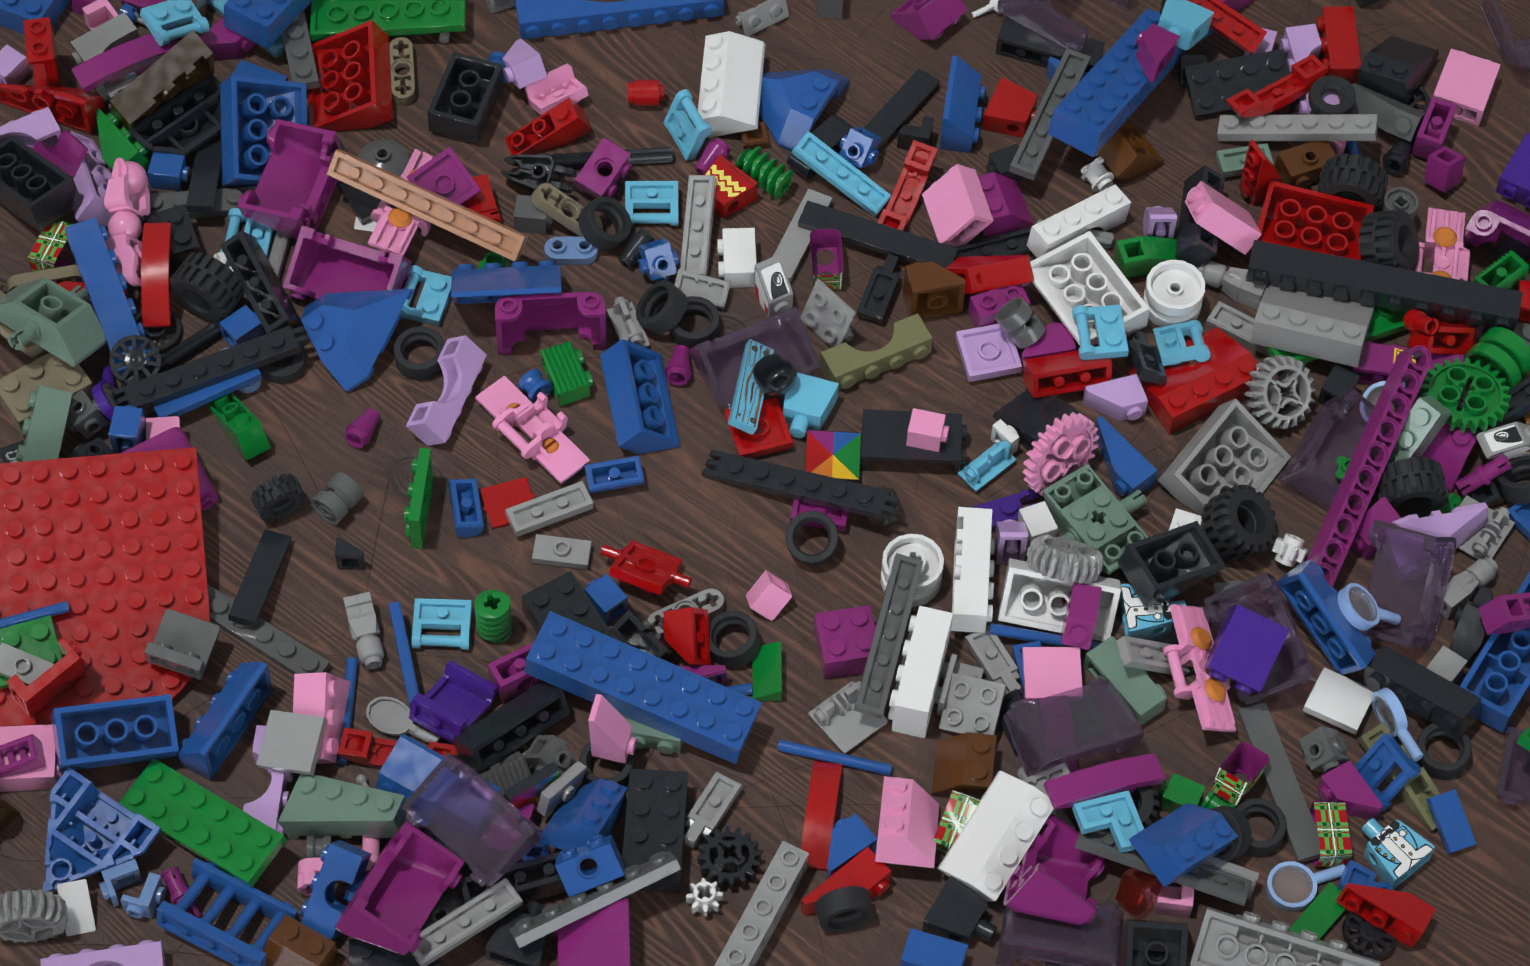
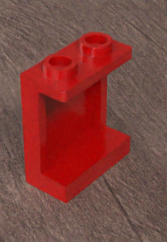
(42, 52)
(51, 682)

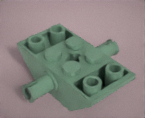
(52, 319)
(1093, 515)

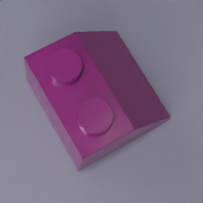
(928, 17)
(1005, 205)
(1452, 451)

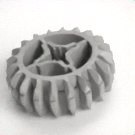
(1270, 395)
(1064, 559)
(31, 916)

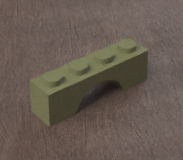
(848, 365)

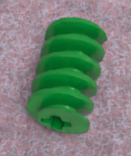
(764, 172)
(493, 616)

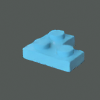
(1112, 812)

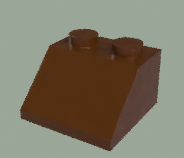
(1129, 153)
(932, 290)
(964, 765)
(298, 946)

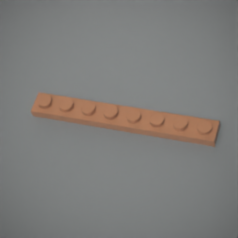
(427, 205)

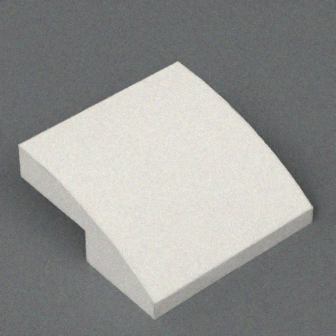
(1339, 701)

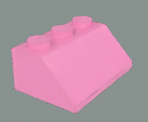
(907, 824)

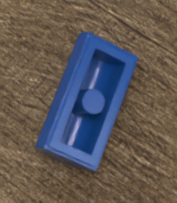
(614, 474)
(466, 507)

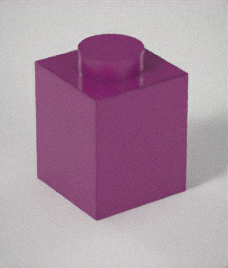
(1444, 169)

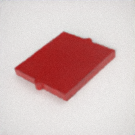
(503, 496)

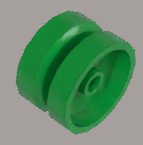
(1504, 353)

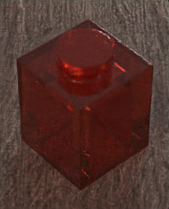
(1138, 890)

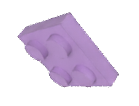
(987, 352)

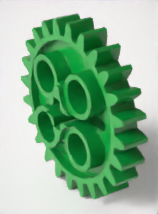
(1484, 402)

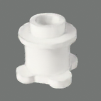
(1097, 175)

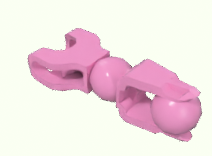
(127, 211)

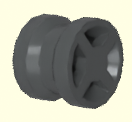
(316, 845)

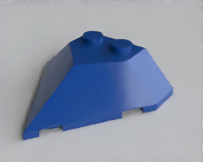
(795, 101)
(353, 330)
(90, 832)

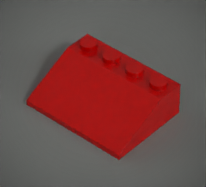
(352, 80)
(1312, 220)
(1198, 388)

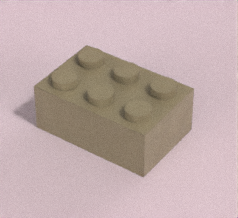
(46, 372)

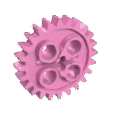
(1060, 451)

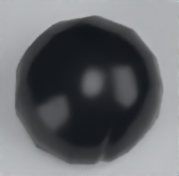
(774, 374)

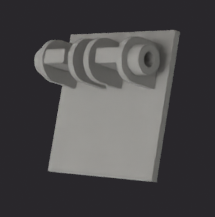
(828, 315)
(1489, 537)
(972, 705)
(841, 723)

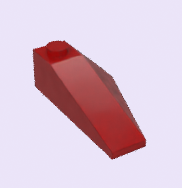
(68, 105)

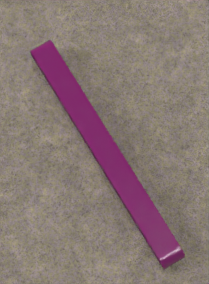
(1362, 464)

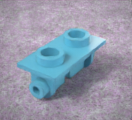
(988, 465)

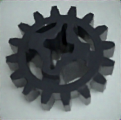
(730, 869)

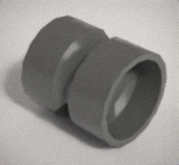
(1400, 199)
(1020, 322)
(340, 495)

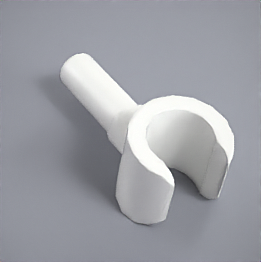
(991, 6)

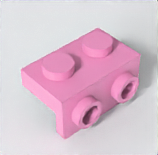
(554, 89)

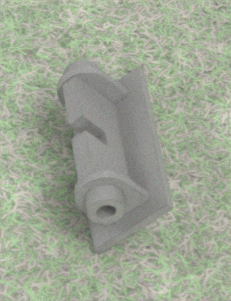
(762, 16)
(625, 322)

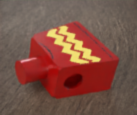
(733, 187)

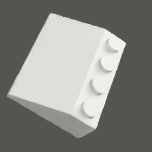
(1086, 276)

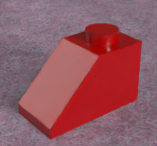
(688, 634)

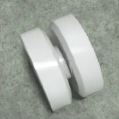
(1174, 292)
(923, 549)

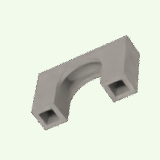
(103, 38)

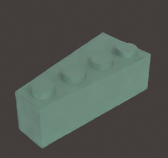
(341, 808)

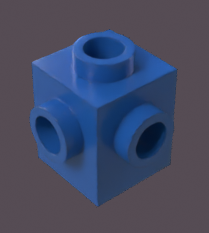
(860, 147)
(658, 260)

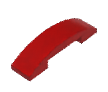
(1280, 92)
(909, 186)
(156, 275)
(373, 752)
(820, 813)

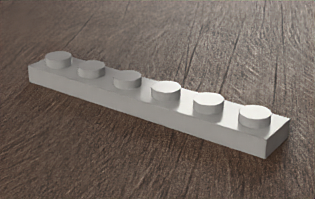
(1299, 127)

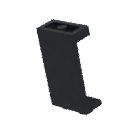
(886, 437)

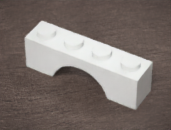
(1101, 210)

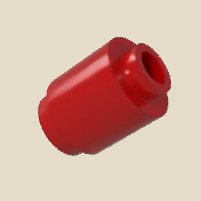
(645, 92)

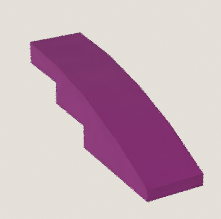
(120, 62)
(1104, 780)

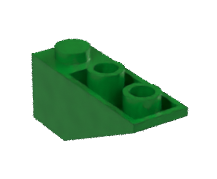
(117, 142)
(1140, 254)
(239, 425)

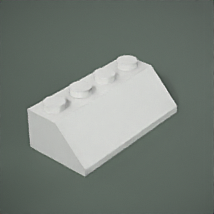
(731, 82)
(1037, 601)
(997, 836)

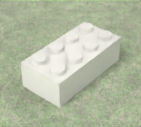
(920, 671)

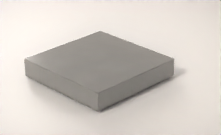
(291, 742)

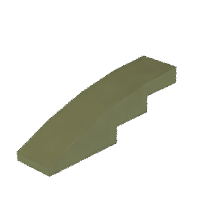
(1415, 790)

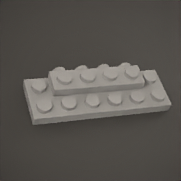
(1249, 942)

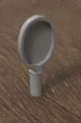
(392, 718)

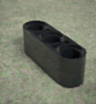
(828, 132)

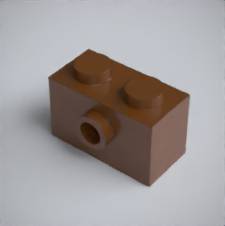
(1303, 163)

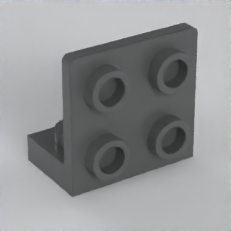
(182, 644)

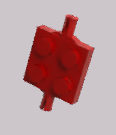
(645, 567)

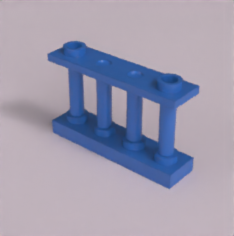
(211, 939)

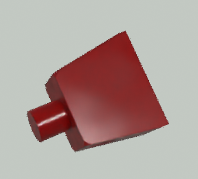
(1010, 109)

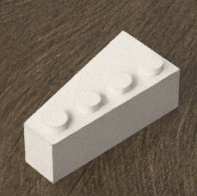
(972, 570)

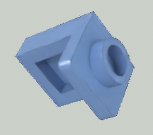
(119, 877)
(151, 895)

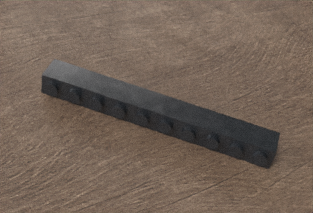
(1383, 286)

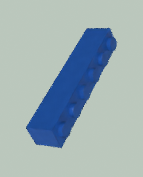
(105, 286)

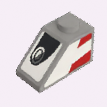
(772, 286)
(1509, 439)

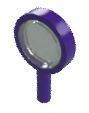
(102, 392)

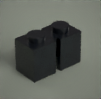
(639, 632)

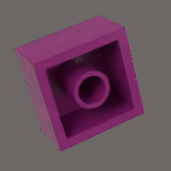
(843, 640)

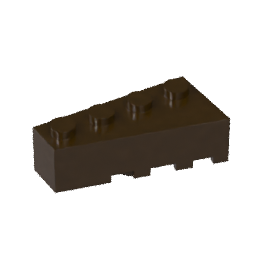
(164, 80)

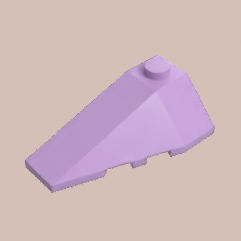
(91, 184)
(1460, 523)

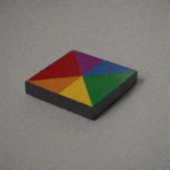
(834, 454)
(530, 788)

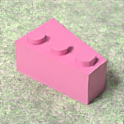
(325, 697)

